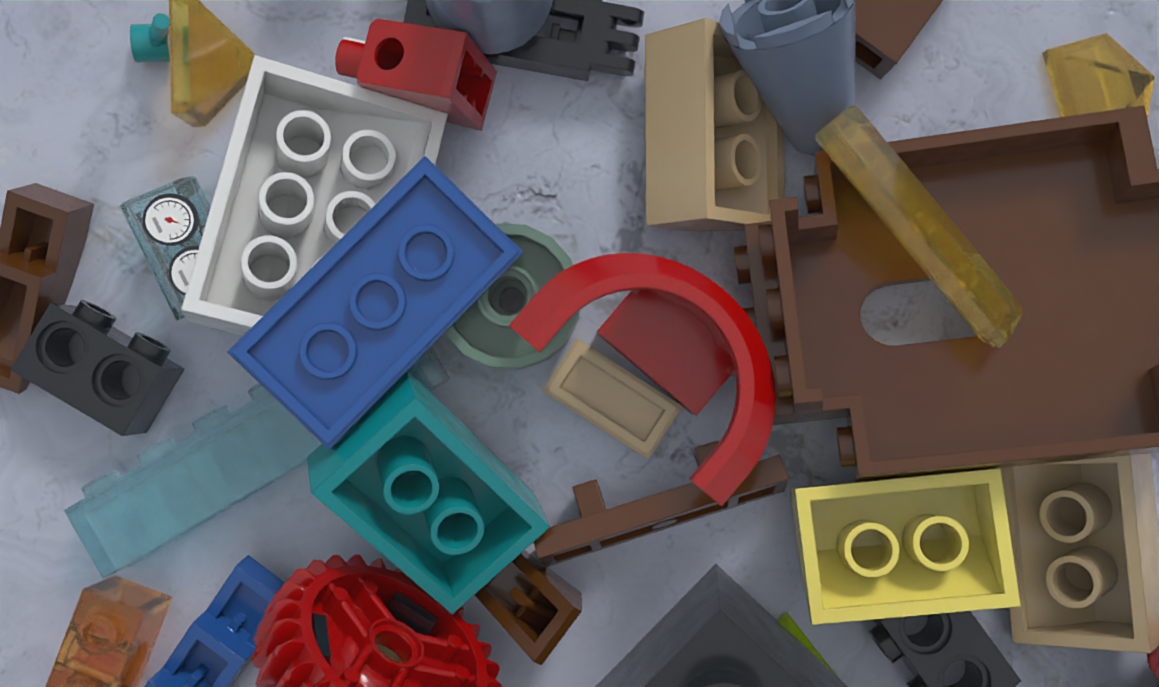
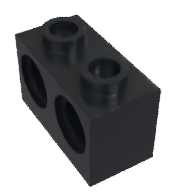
(96, 379)
(941, 643)

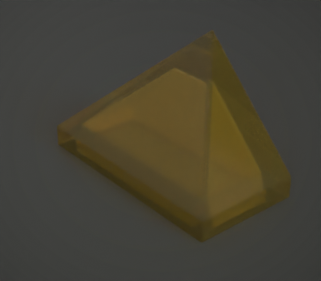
(205, 62)
(1097, 77)

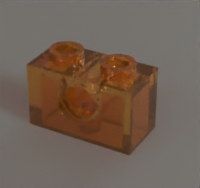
(110, 635)

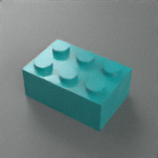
(427, 494)

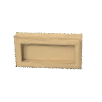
(612, 398)

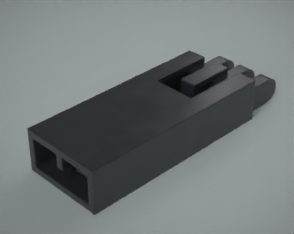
(567, 51)

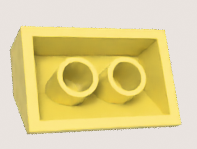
(905, 546)

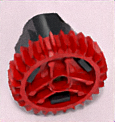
(365, 629)

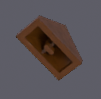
(532, 605)

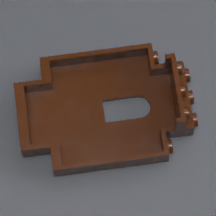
(1066, 226)

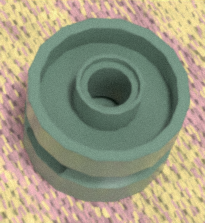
(484, 328)

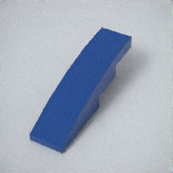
(222, 637)

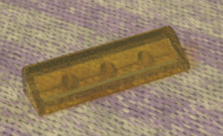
(921, 226)

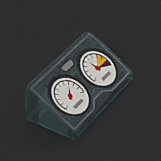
(169, 232)

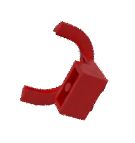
(680, 336)

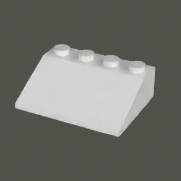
(294, 181)

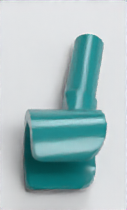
(150, 41)

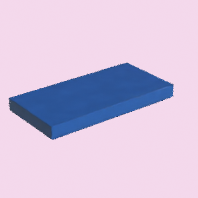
(375, 303)

